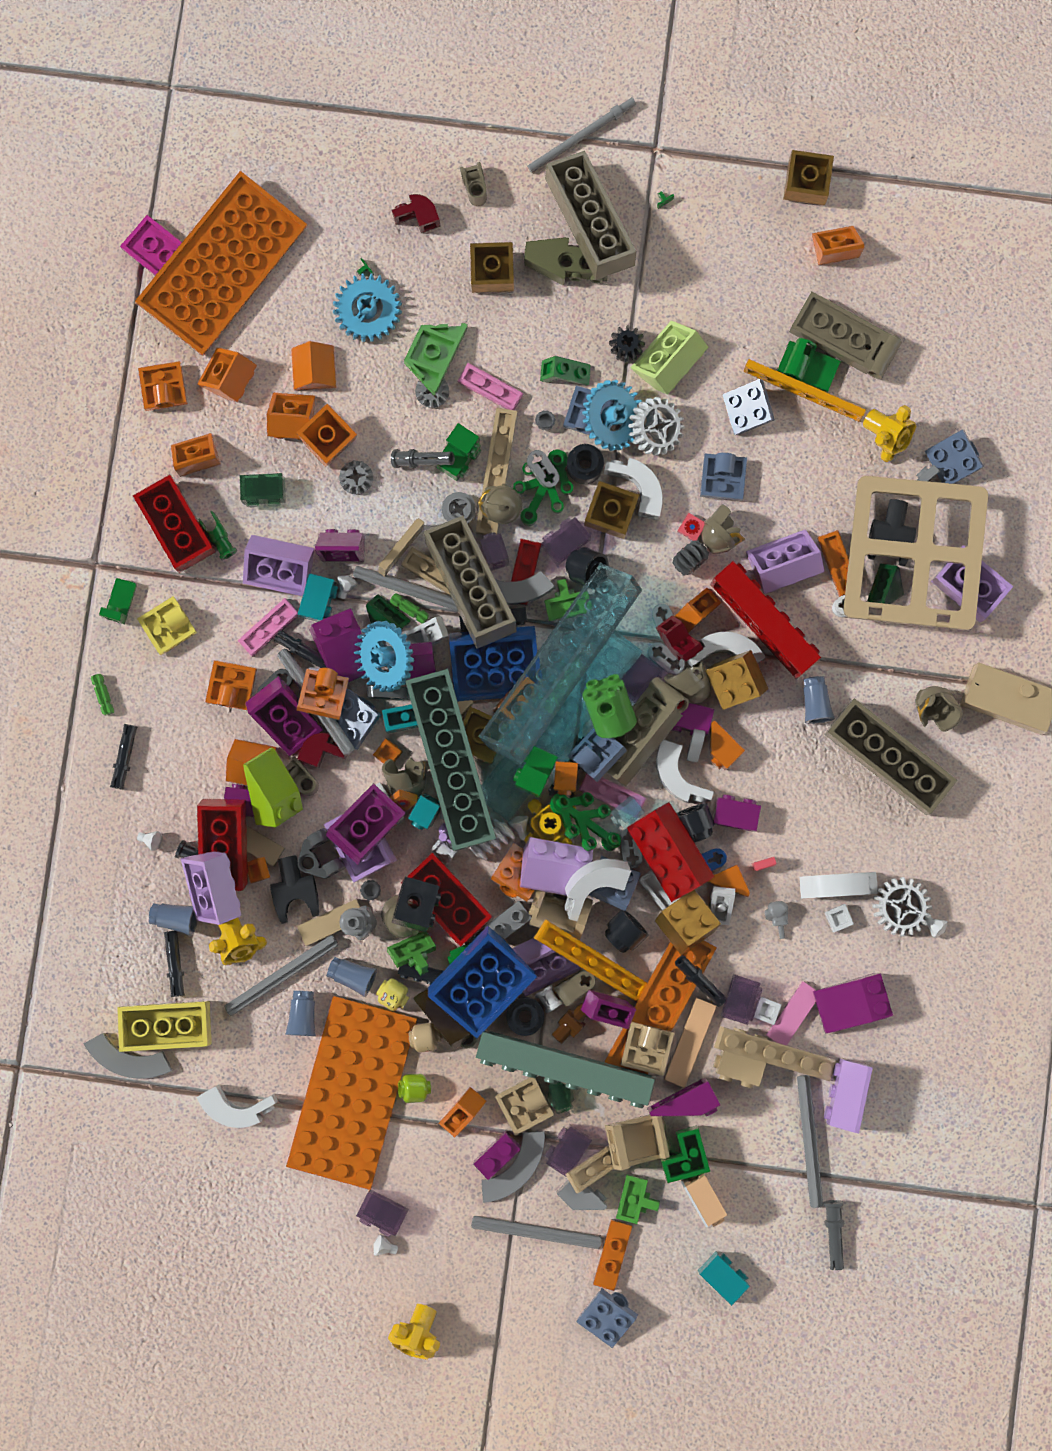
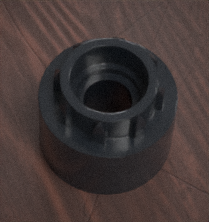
(589, 453)
(583, 563)
(697, 821)
(625, 932)
(525, 1028)

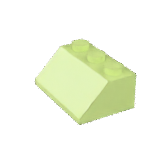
(670, 357)

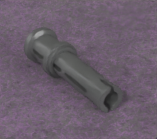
(414, 458)
(834, 1224)

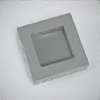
(927, 474)

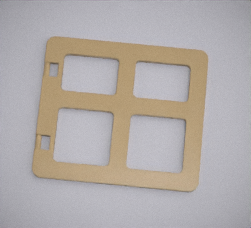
(922, 552)

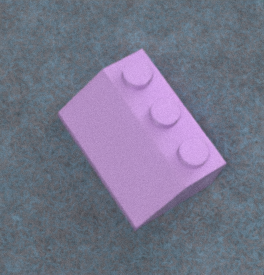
(785, 561)
(277, 565)
(991, 587)
(378, 859)
(551, 864)
(211, 887)
(545, 963)
(848, 1095)

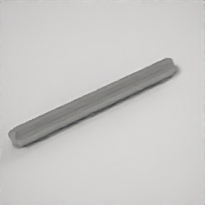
(404, 587)
(329, 723)
(281, 975)
(810, 1141)
(536, 1232)

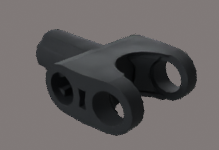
(893, 527)
(293, 888)

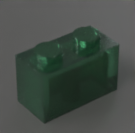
(262, 489)

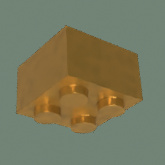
(808, 177)
(492, 267)
(611, 510)
(737, 679)
(474, 724)
(687, 922)

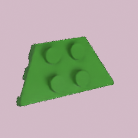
(433, 353)

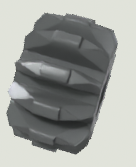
(690, 558)

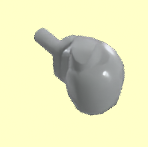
(778, 914)

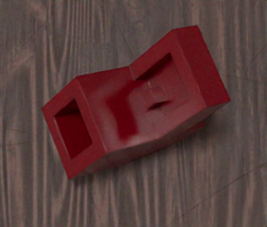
(419, 208)
(678, 639)
(314, 749)

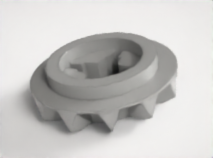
(429, 400)
(349, 484)
(461, 499)

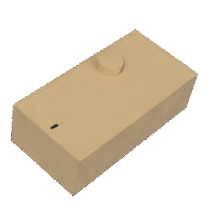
(1008, 698)

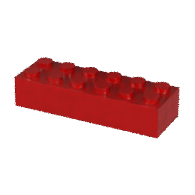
(765, 619)

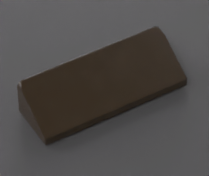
(448, 1027)

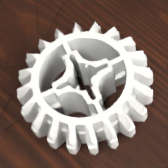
(662, 441)
(884, 900)

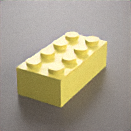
(164, 1026)

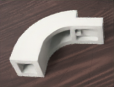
(644, 480)
(430, 631)
(727, 643)
(669, 775)
(592, 876)
(838, 885)
(224, 1112)

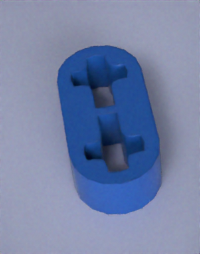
(709, 854)

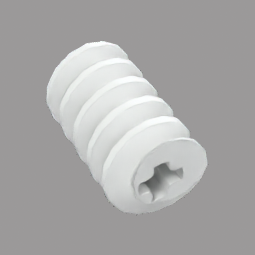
(501, 832)

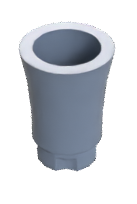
(817, 701)
(173, 917)
(352, 975)
(301, 1014)

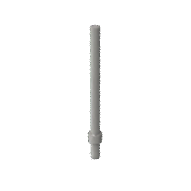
(615, 113)

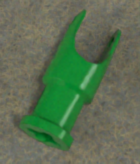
(219, 538)

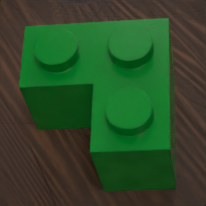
(465, 448)
(535, 771)
(691, 1160)

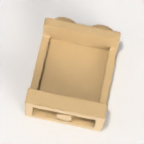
(554, 911)
(637, 1141)

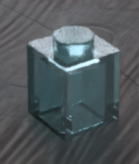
(626, 812)

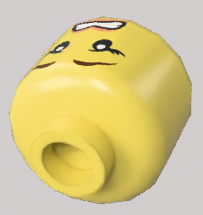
(392, 994)

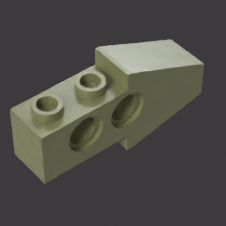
(546, 258)

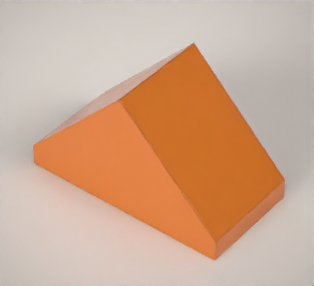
(731, 878)

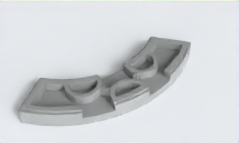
(526, 590)
(125, 1064)
(519, 1172)

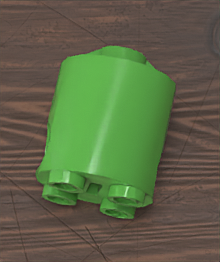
(609, 707)

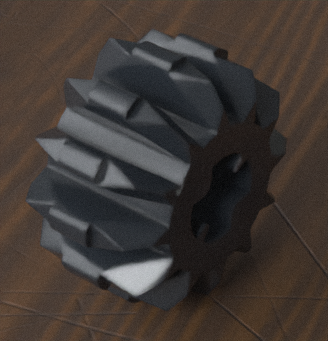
(624, 350)

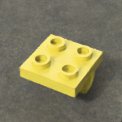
(167, 625)

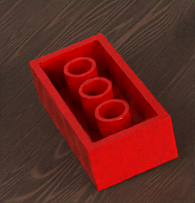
(174, 523)
(224, 830)
(670, 852)
(458, 909)

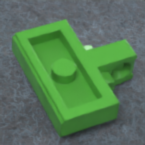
(563, 599)
(413, 951)
(635, 1199)

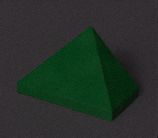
(886, 585)
(381, 610)

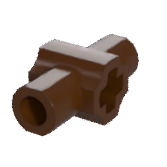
(570, 1024)

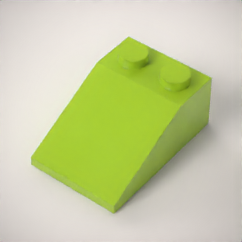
(271, 789)

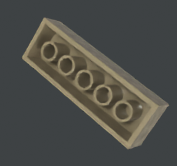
(590, 215)
(470, 582)
(890, 757)

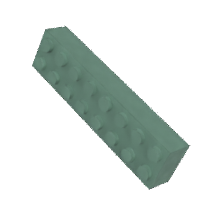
(450, 760)
(565, 1067)

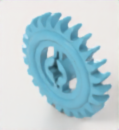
(379, 292)
(611, 415)
(377, 655)

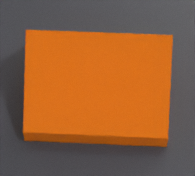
(837, 245)
(313, 366)
(194, 455)
(238, 755)

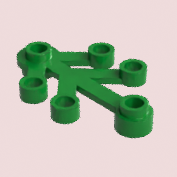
(560, 467)
(565, 808)

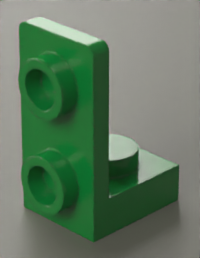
(565, 369)
(119, 601)

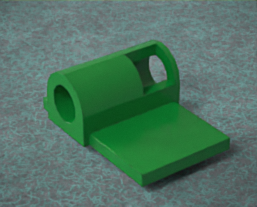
(808, 365)

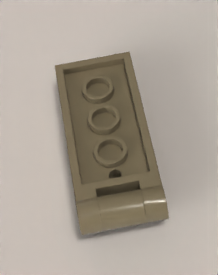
(846, 336)
(656, 716)

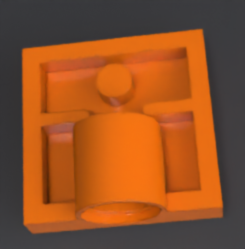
(162, 386)
(230, 685)
(323, 693)
(509, 874)

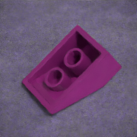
(341, 546)
(336, 643)
(277, 714)
(365, 824)
(853, 1003)
(689, 1101)

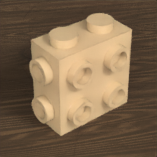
(738, 1067)

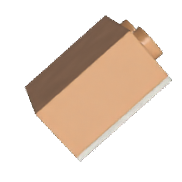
(704, 1200)

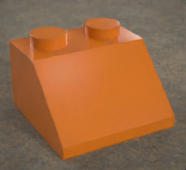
(227, 374)
(288, 414)
(326, 435)

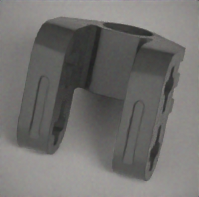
(312, 842)

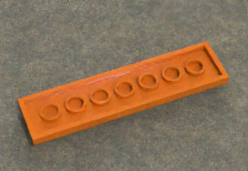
(663, 995)

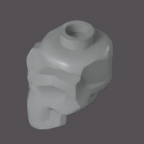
(358, 922)

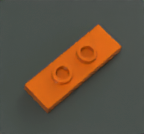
(836, 559)
(612, 1254)

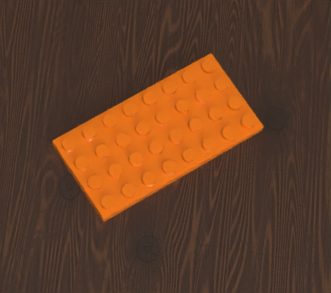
(221, 263)
(351, 1092)

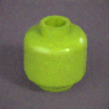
(414, 1088)

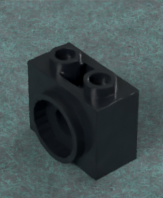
(426, 896)

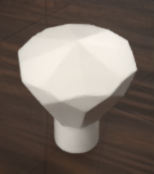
(346, 584)
(519, 824)
(151, 839)
(936, 926)
(383, 1246)

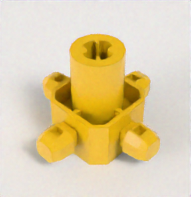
(892, 431)
(538, 822)
(237, 942)
(415, 1338)

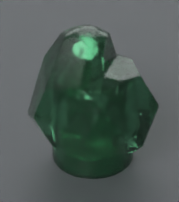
(560, 1097)

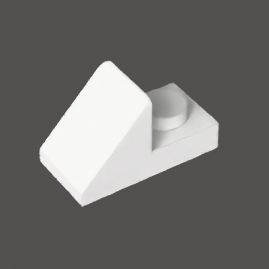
(722, 903)

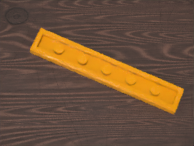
(804, 390)
(590, 960)

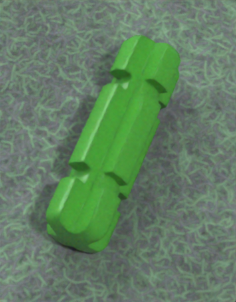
(409, 608)
(102, 694)

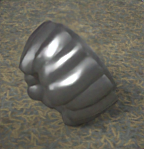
(545, 420)
(370, 890)

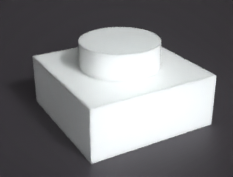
(838, 918)
(767, 1010)

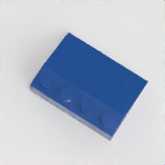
(491, 668)
(481, 982)

